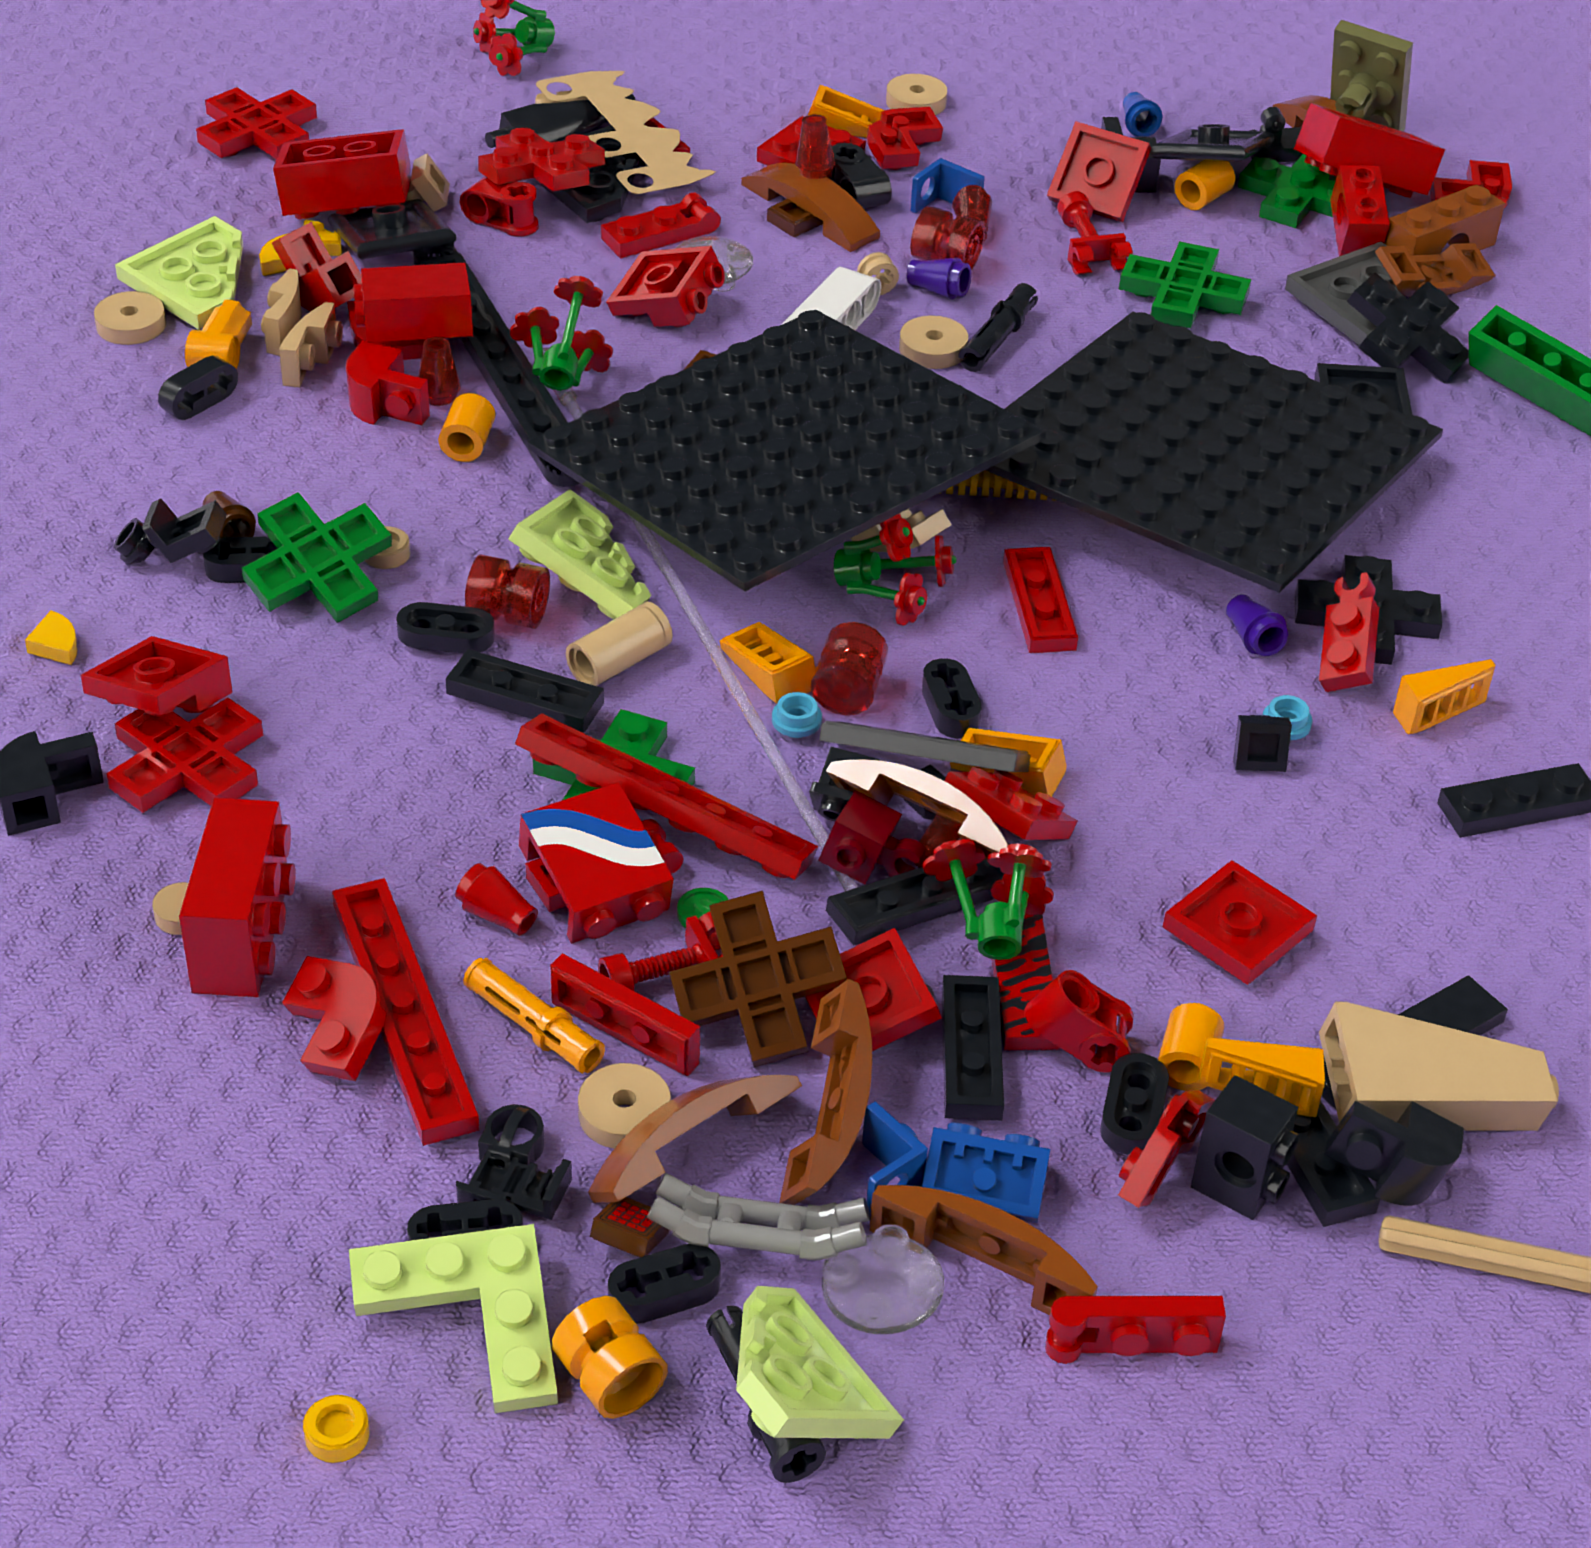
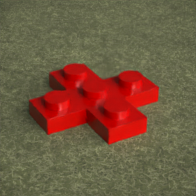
(248, 122)
(553, 164)
(185, 755)

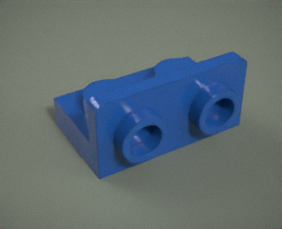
(988, 1169)

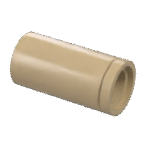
(619, 644)

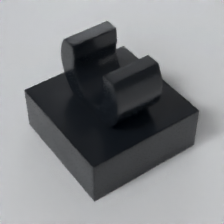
(1262, 743)

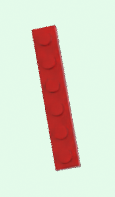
(654, 790)
(412, 1025)

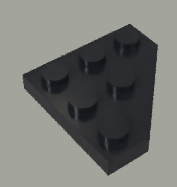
(605, 192)

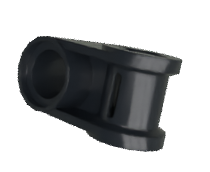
(860, 176)

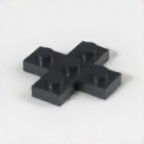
(1409, 327)
(1400, 611)

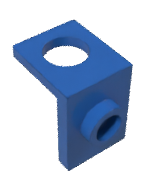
(945, 183)
(895, 1147)

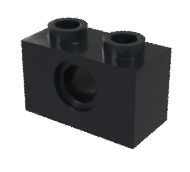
(1245, 1148)

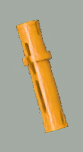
(549, 1026)

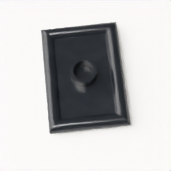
(1212, 143)
(392, 229)

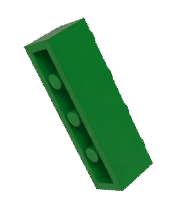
(1533, 366)

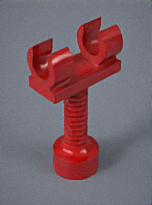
(1076, 212)
(701, 947)

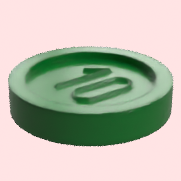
(697, 903)

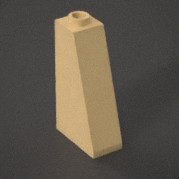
(1454, 1073)

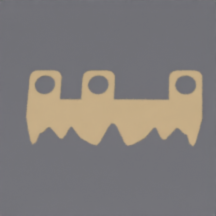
(628, 118)

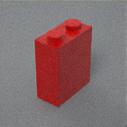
(414, 302)

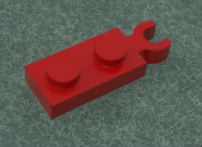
(1350, 637)

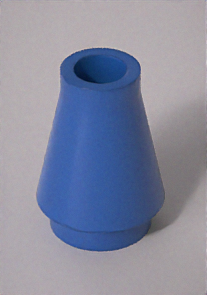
(1141, 115)

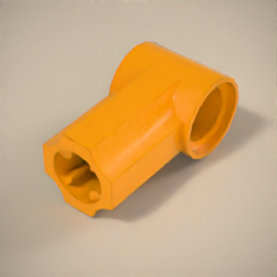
(220, 335)

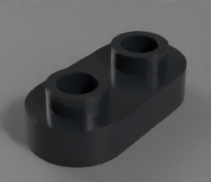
(445, 627)
(1133, 1101)

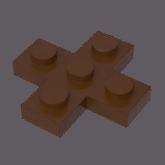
(758, 978)

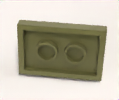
(1371, 74)

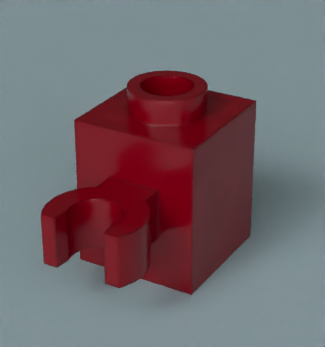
(864, 839)

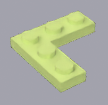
(483, 1265)

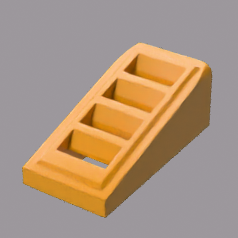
(844, 111)
(775, 665)
(1435, 694)
(1046, 760)
(1283, 1070)

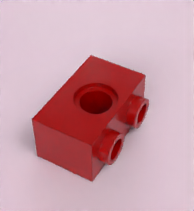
(1359, 208)

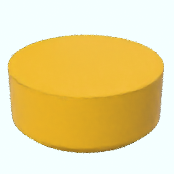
(336, 1428)

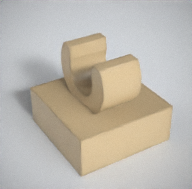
(428, 183)

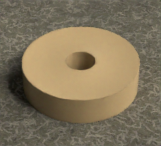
(916, 91)
(130, 317)
(933, 341)
(616, 1086)

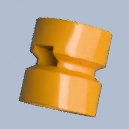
(609, 1357)

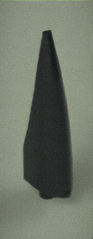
(551, 120)

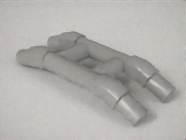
(824, 1234)

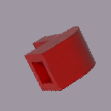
(318, 274)
(382, 389)

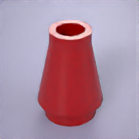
(493, 898)

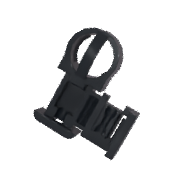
(518, 1175)

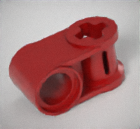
(501, 206)
(1078, 1017)

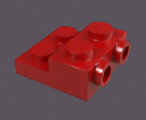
(668, 285)
(160, 677)

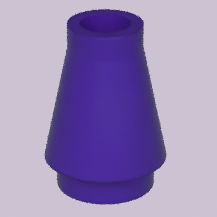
(942, 276)
(1259, 627)

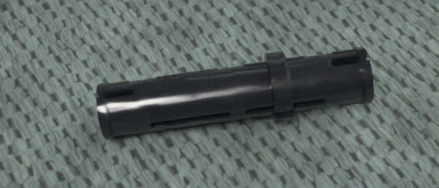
(1004, 319)

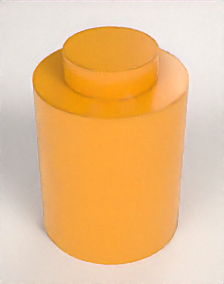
(1204, 183)
(467, 427)
(1185, 1043)

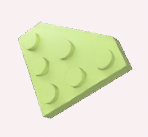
(189, 270)
(576, 545)
(802, 1376)

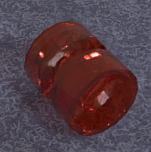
(942, 237)
(513, 592)
(849, 668)

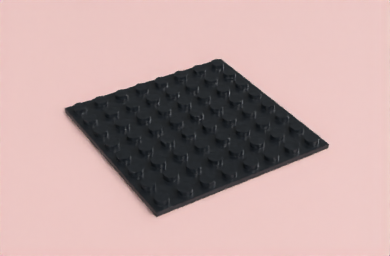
(783, 446)
(1210, 448)

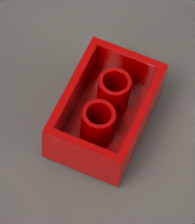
(1339, 139)
(342, 173)
(237, 897)

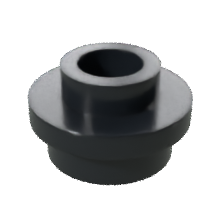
(133, 542)

